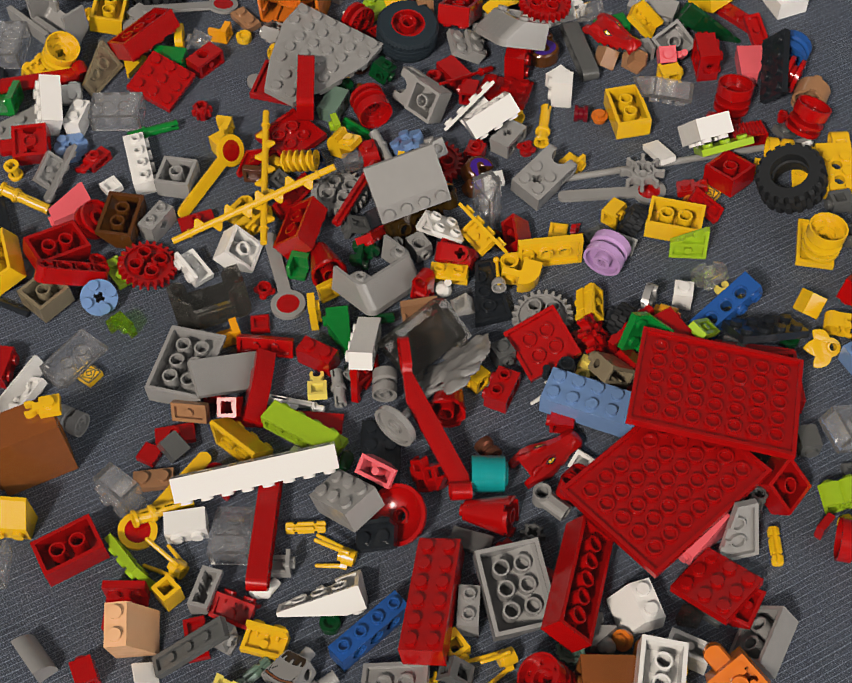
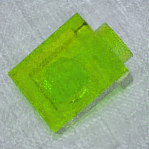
(121, 322)

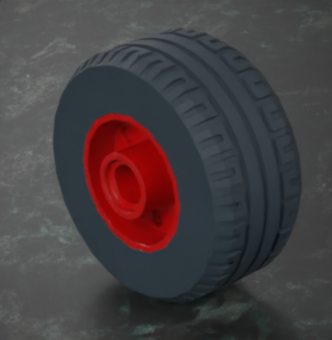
(407, 31)

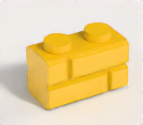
(589, 301)

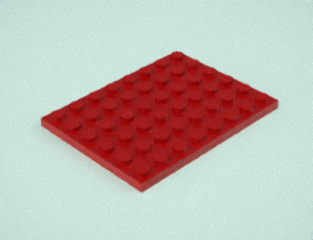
(717, 393)
(662, 492)

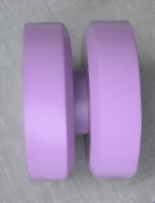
(607, 252)

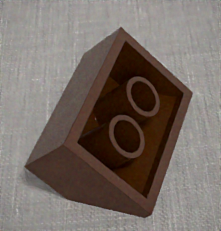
(121, 218)

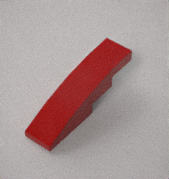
(259, 386)

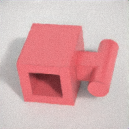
(669, 55)

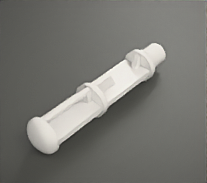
(295, 403)

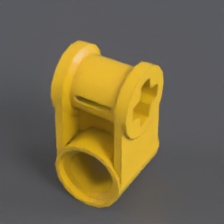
(837, 323)

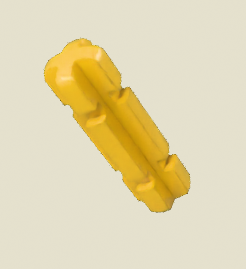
(305, 527)
(775, 546)

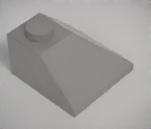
(674, 35)

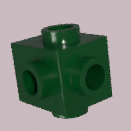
(383, 70)

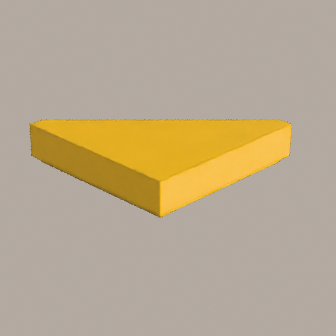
(132, 67)

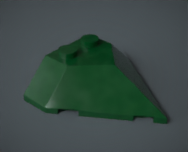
(698, 20)

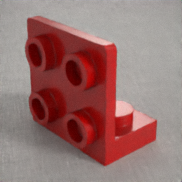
(126, 590)

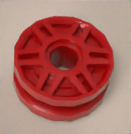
(358, 17)
(795, 72)
(88, 216)

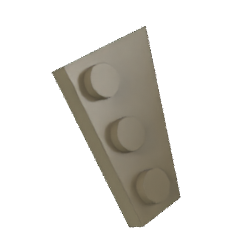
(101, 69)

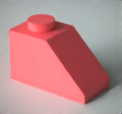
(376, 470)

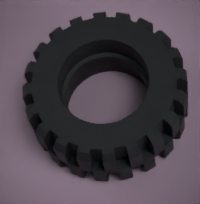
(791, 158)

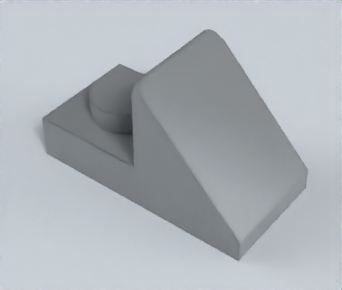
(601, 632)

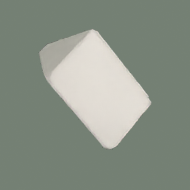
(463, 305)
(581, 457)
(144, 673)

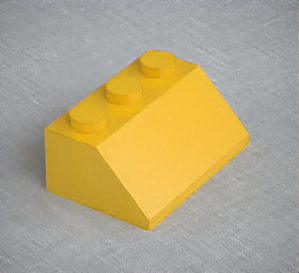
(237, 440)
(16, 518)

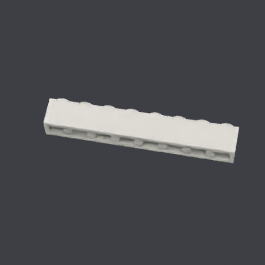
(254, 472)

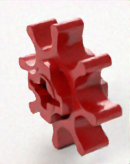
(593, 334)

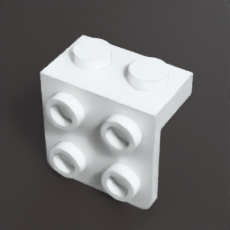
(439, 226)

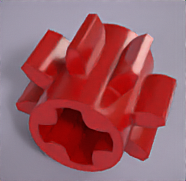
(202, 110)

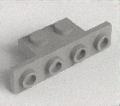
(52, 170)

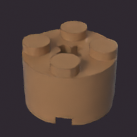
(812, 86)

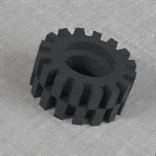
(633, 220)
(619, 317)

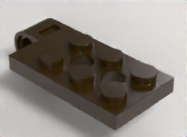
(394, 227)

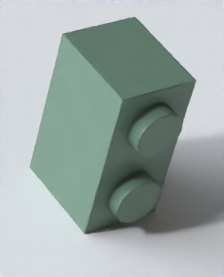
(333, 102)

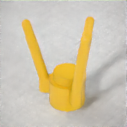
(345, 555)
(176, 567)
(504, 657)

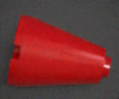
(322, 263)
(449, 408)
(492, 513)

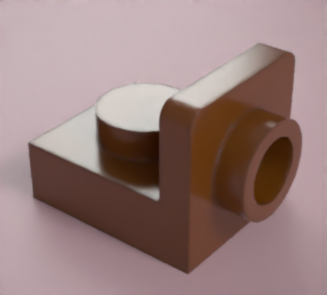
(251, 173)

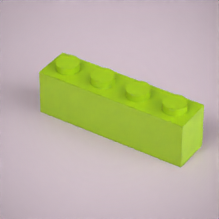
(297, 427)

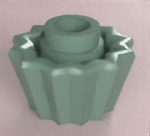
(567, 656)

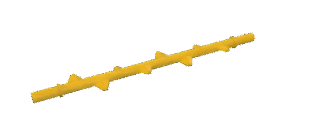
(260, 198)
(265, 219)

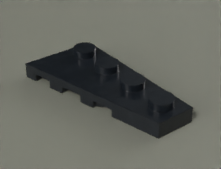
(489, 306)

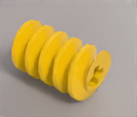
(300, 160)

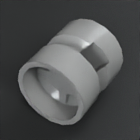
(384, 384)
(74, 421)

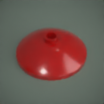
(407, 500)

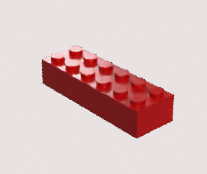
(577, 585)
(431, 602)

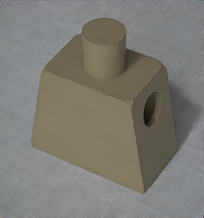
(604, 364)

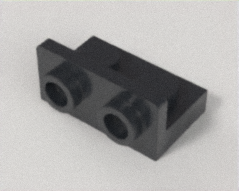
(377, 535)

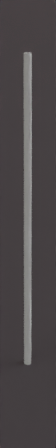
(680, 160)

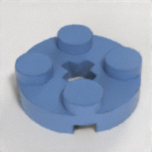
(407, 140)
(64, 141)
(93, 288)

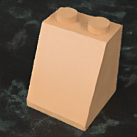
(131, 629)

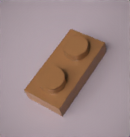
(245, 19)
(190, 411)
(153, 479)

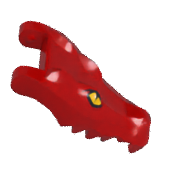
(612, 33)
(546, 457)

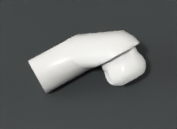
(274, 584)

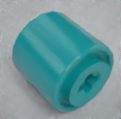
(489, 473)

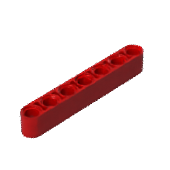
(263, 538)

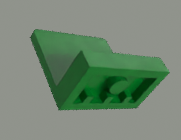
(12, 100)
(633, 331)

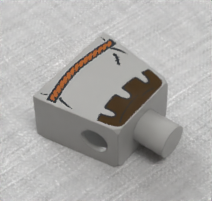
(291, 668)

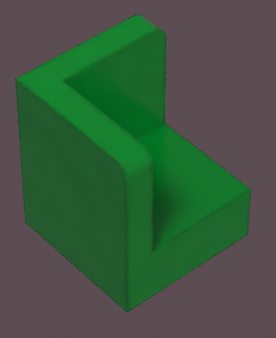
(298, 265)

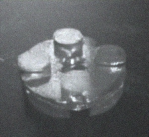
(710, 275)

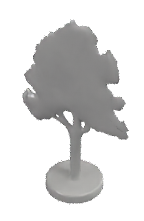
(455, 375)

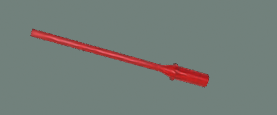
(481, 71)

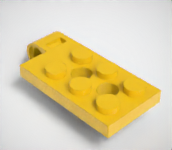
(839, 152)
(536, 247)

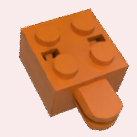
(731, 667)

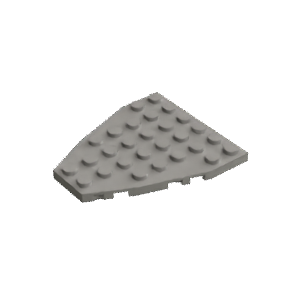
(336, 47)

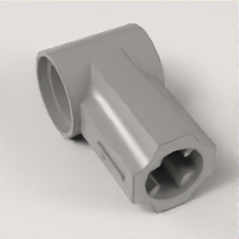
(550, 503)

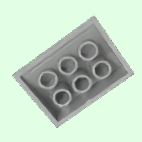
(407, 183)
(171, 375)
(513, 587)

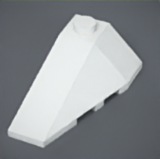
(339, 599)

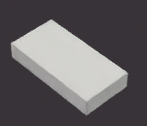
(657, 150)

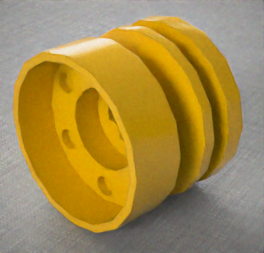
(61, 45)
(824, 237)

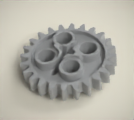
(335, 188)
(524, 308)

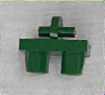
(363, 255)

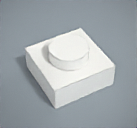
(111, 184)

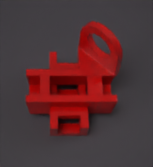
(420, 474)

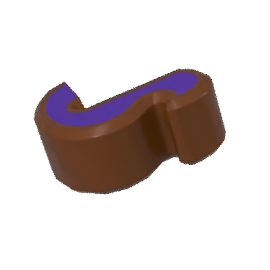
(549, 56)
(472, 168)

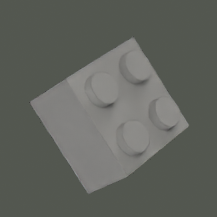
(177, 176)

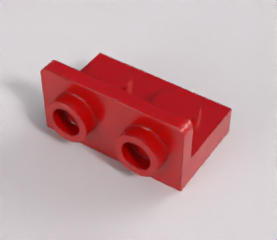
(233, 607)

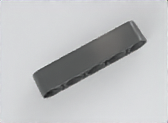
(579, 51)

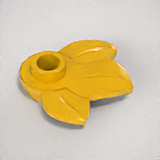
(820, 348)

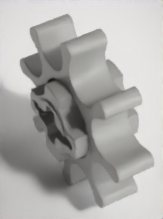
(642, 172)

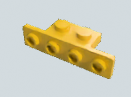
(479, 237)

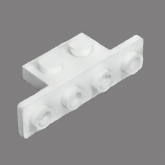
(475, 102)
(25, 386)

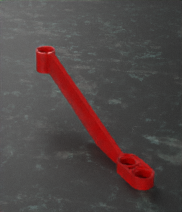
(75, 73)
(458, 478)

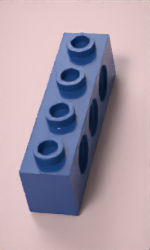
(728, 298)
(368, 631)

